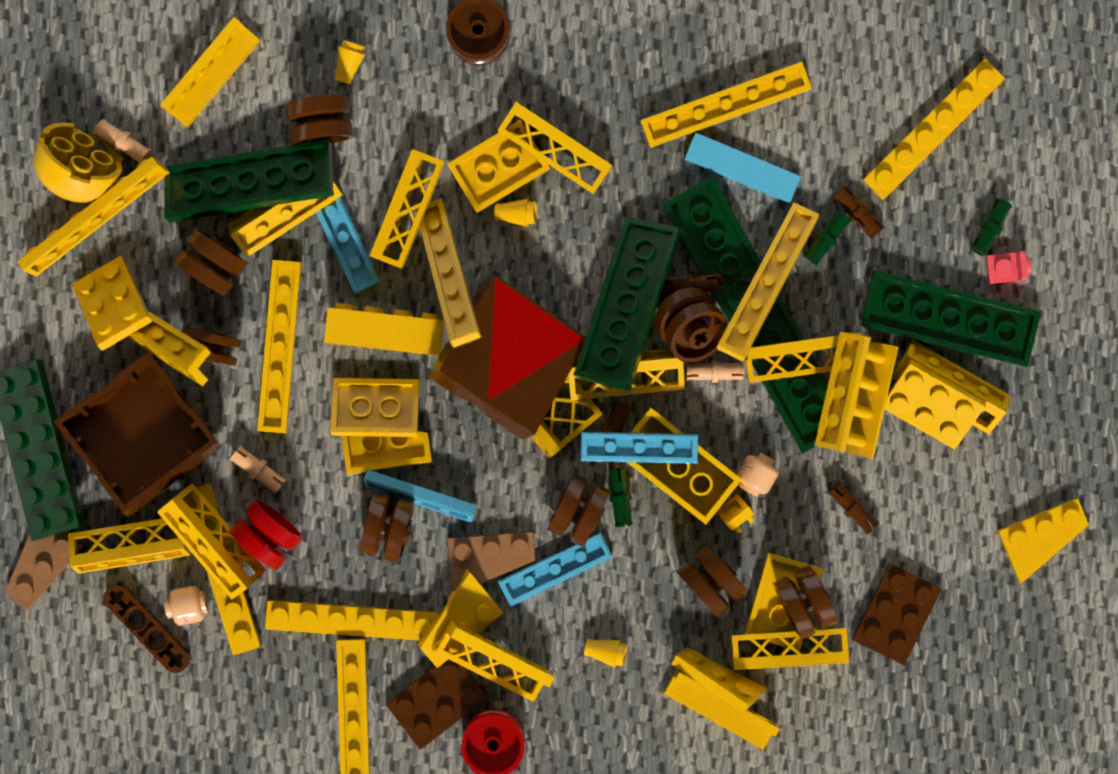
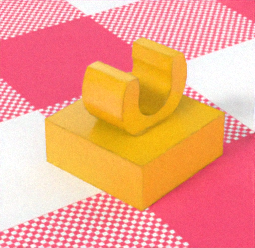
(735, 512)

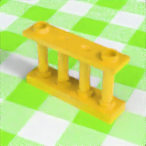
(843, 391)

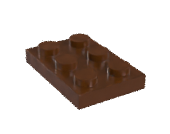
(896, 614)
(436, 701)

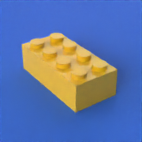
(385, 331)
(696, 487)

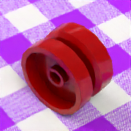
(266, 534)
(498, 726)

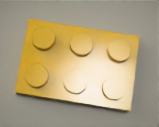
(496, 168)
(111, 303)
(933, 404)
(375, 407)
(767, 611)

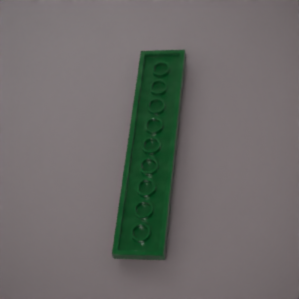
(721, 247)

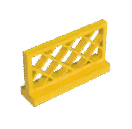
(544, 436)

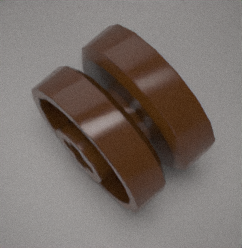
(481, 48)
(319, 119)
(212, 258)
(690, 324)
(581, 511)
(391, 528)
(711, 580)
(808, 601)

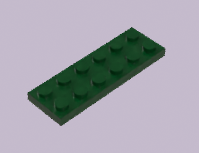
(249, 180)
(627, 303)
(950, 318)
(38, 452)

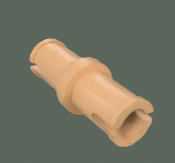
(122, 141)
(714, 371)
(257, 469)

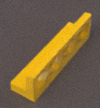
(209, 75)
(562, 139)
(400, 206)
(266, 224)
(172, 347)
(791, 348)
(650, 361)
(996, 399)
(208, 544)
(122, 555)
(499, 654)
(789, 660)
(748, 725)

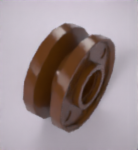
(215, 343)

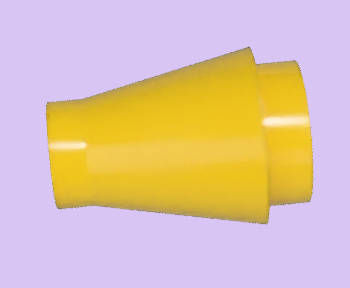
(348, 61)
(517, 212)
(607, 651)

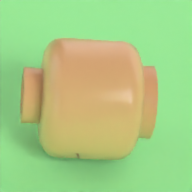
(757, 474)
(186, 605)

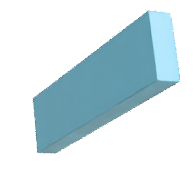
(742, 168)
(348, 246)
(639, 447)
(420, 495)
(554, 569)

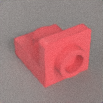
(1007, 267)

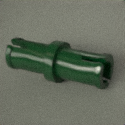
(990, 227)
(827, 237)
(620, 497)

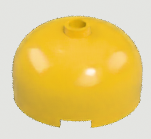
(64, 164)

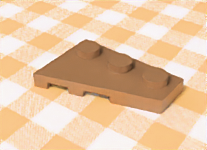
(489, 555)
(39, 567)

